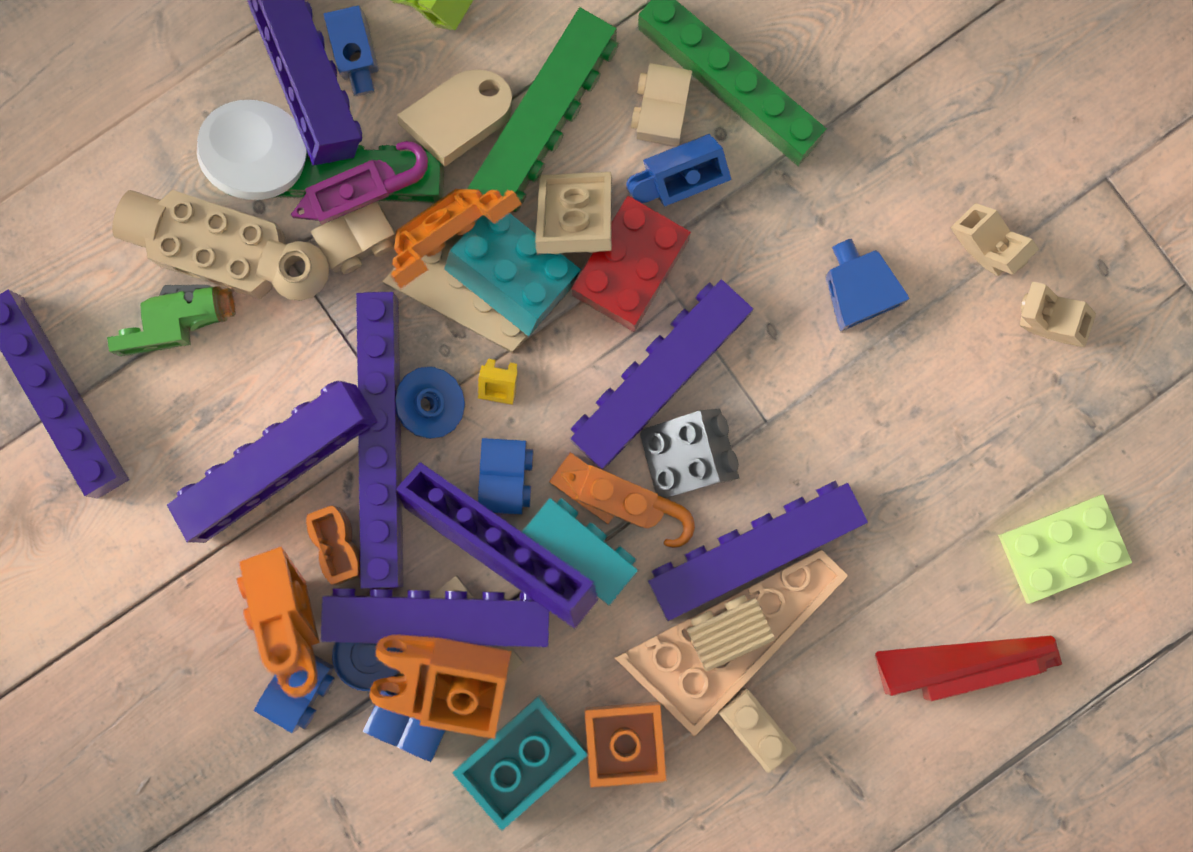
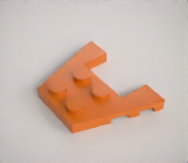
(441, 221)

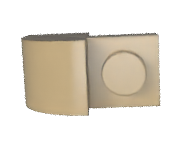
(991, 241)
(1055, 316)

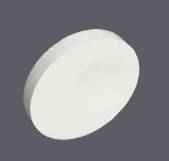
(251, 149)

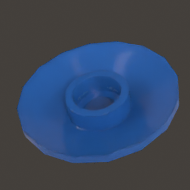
(444, 397)

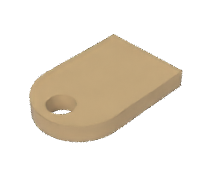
(457, 114)

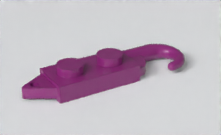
(358, 187)

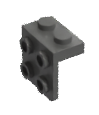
(689, 453)

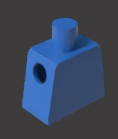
(351, 34)
(862, 286)

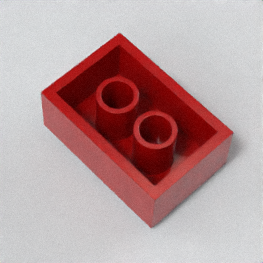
(640, 259)

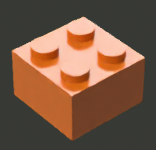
(625, 744)

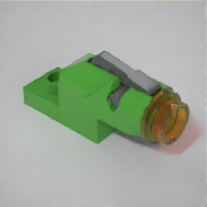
(169, 316)

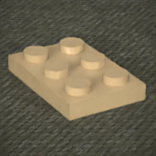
(574, 213)

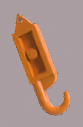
(628, 501)

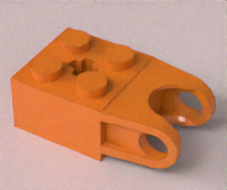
(280, 617)
(443, 683)

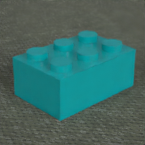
(508, 274)
(582, 548)
(520, 762)

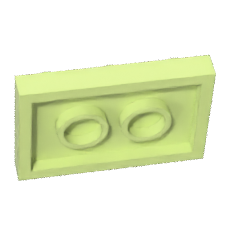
(1065, 549)

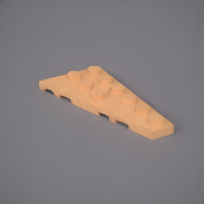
(673, 670)

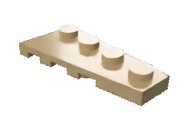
(456, 302)

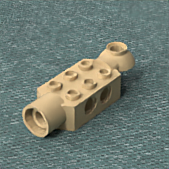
(219, 245)

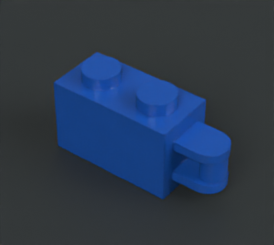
(681, 172)

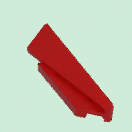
(964, 667)

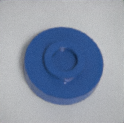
(359, 666)

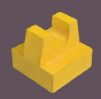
(497, 383)

